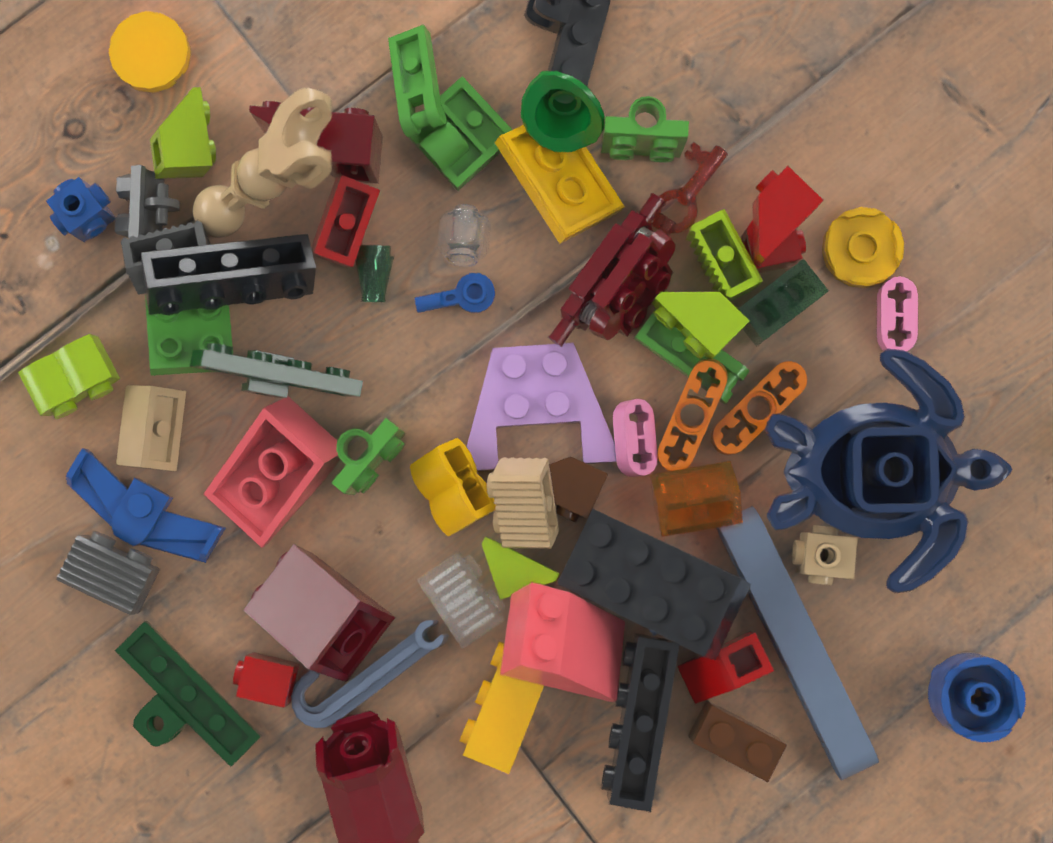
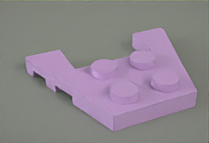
(536, 389)

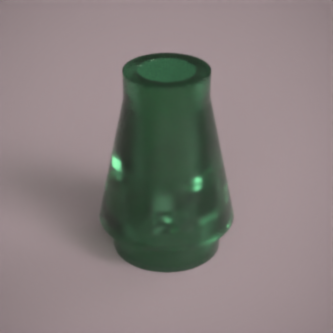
(373, 271)

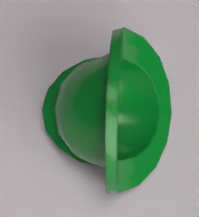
(561, 112)

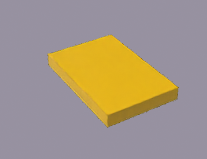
(562, 185)

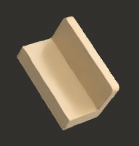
(151, 427)

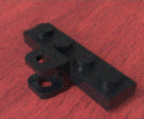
(578, 29)

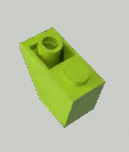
(182, 142)
(702, 317)

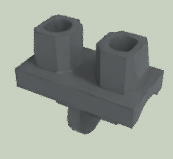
(147, 205)

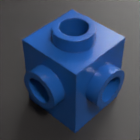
(91, 205)

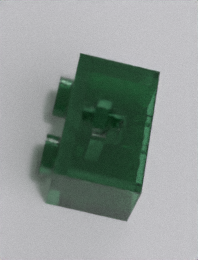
(781, 301)

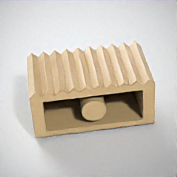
(523, 503)

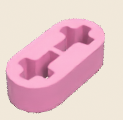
(907, 314)
(635, 438)

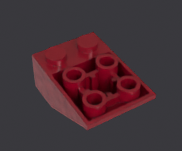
(350, 137)

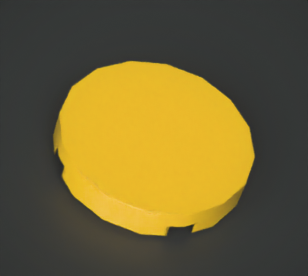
(149, 51)
(862, 247)

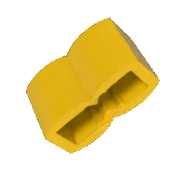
(452, 486)

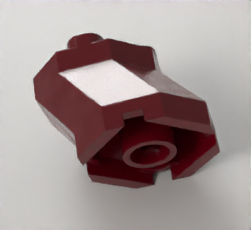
(369, 782)

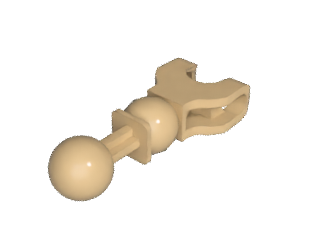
(284, 159)

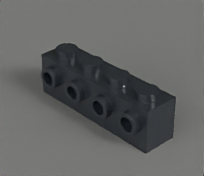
(228, 274)
(642, 722)

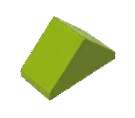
(514, 570)

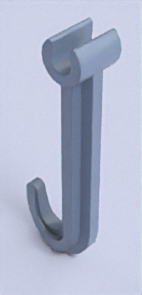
(365, 683)

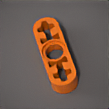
(772, 379)
(670, 438)

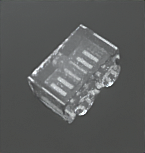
(462, 599)

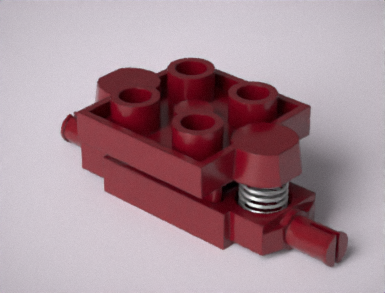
(619, 278)

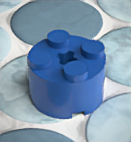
(994, 711)

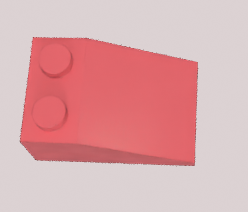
(273, 470)
(563, 642)

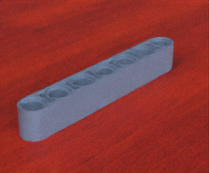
(798, 646)

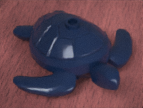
(887, 470)

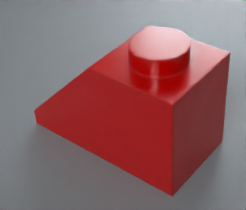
(779, 210)

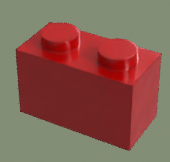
(344, 221)

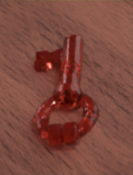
(686, 195)

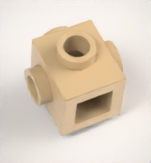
(838, 560)

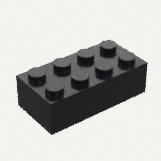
(654, 584)

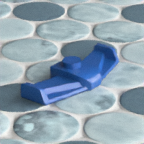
(140, 511)

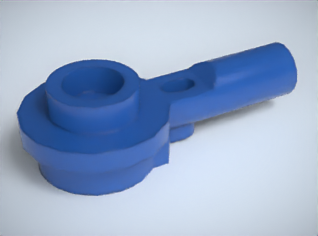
(473, 294)

